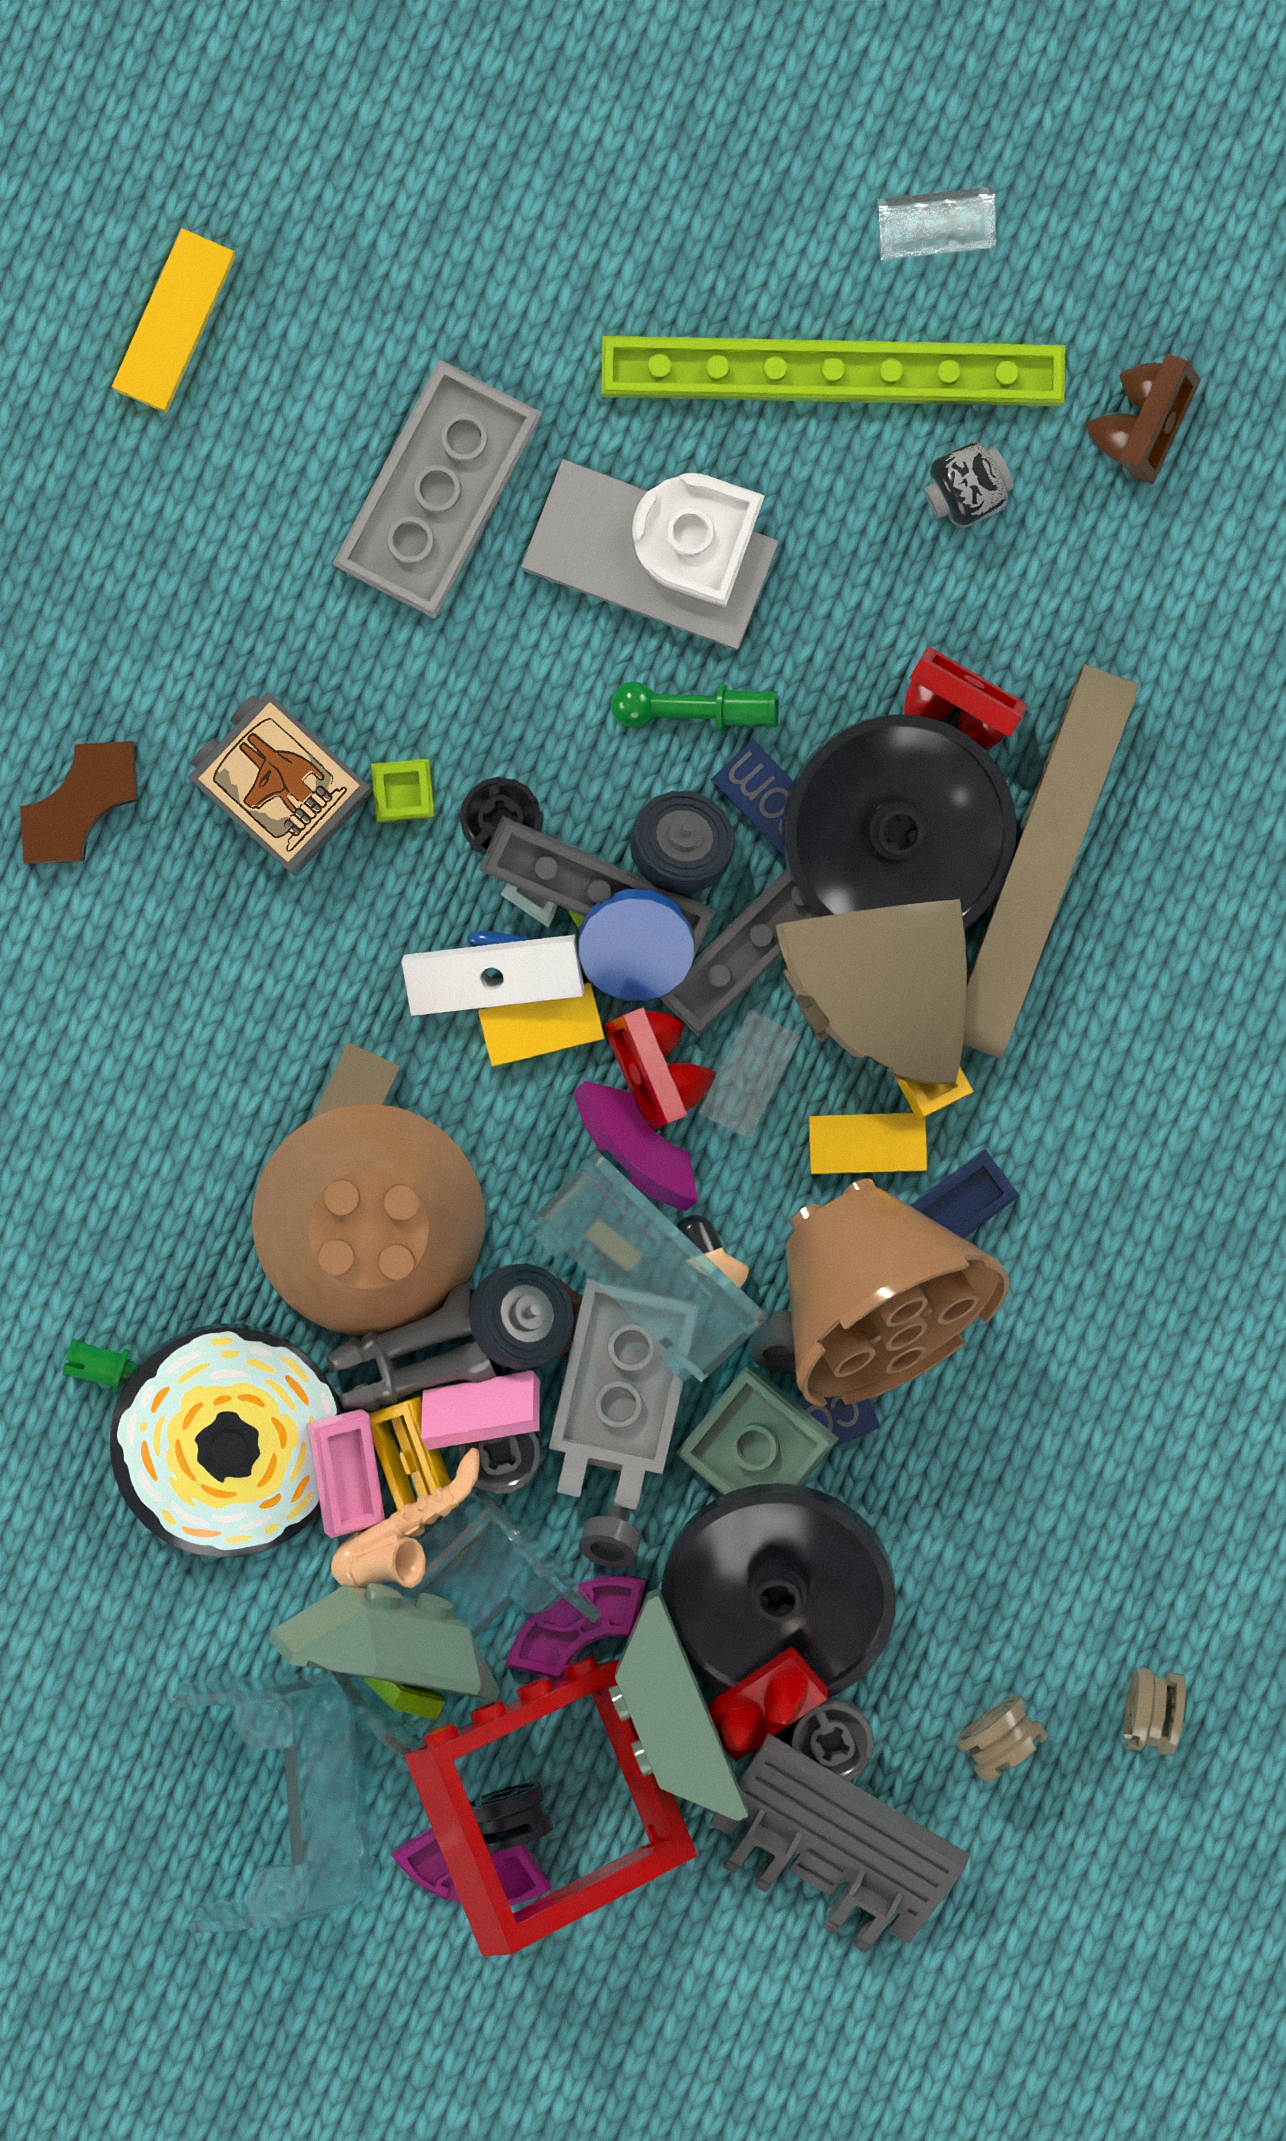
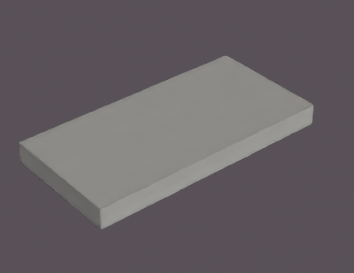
(437, 489)
(590, 548)

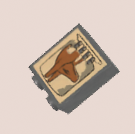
(279, 782)

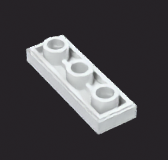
(459, 981)

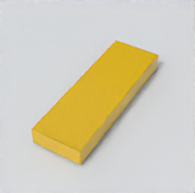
(174, 320)

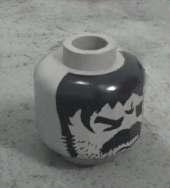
(968, 484)

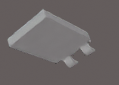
(614, 1399)

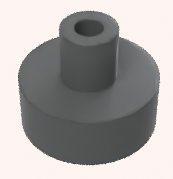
(774, 1343)
(610, 1539)

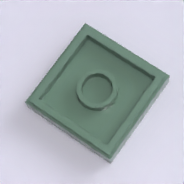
(756, 1437)

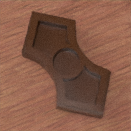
(61, 823)

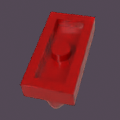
(942, 684)
(659, 1089)
(766, 1702)

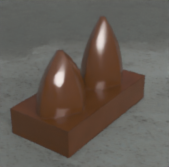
(1145, 439)

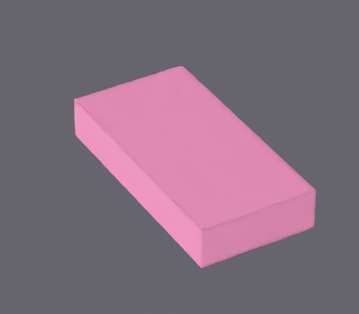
(480, 1410)
(346, 1473)

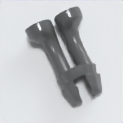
(447, 1323)

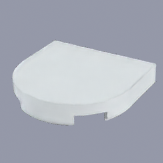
(695, 534)

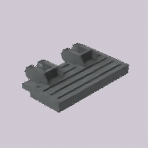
(840, 1837)

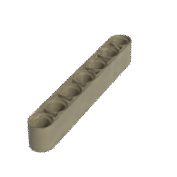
(1044, 856)

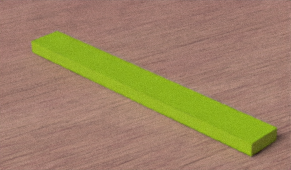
(833, 371)

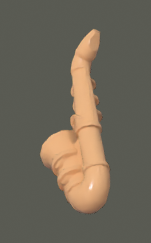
(386, 1551)

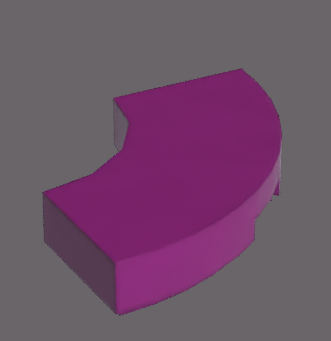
(618, 1126)
(556, 1635)
(516, 1869)

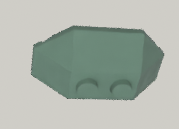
(388, 1639)
(672, 1716)

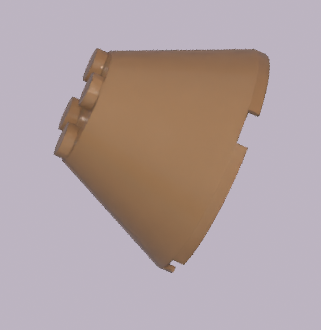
(367, 1218)
(880, 1293)

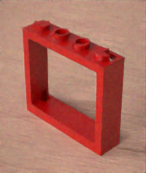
(462, 1843)

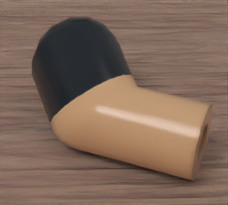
(704, 1236)

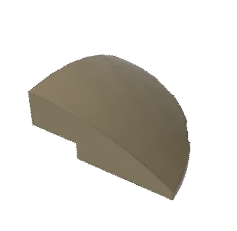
(887, 983)

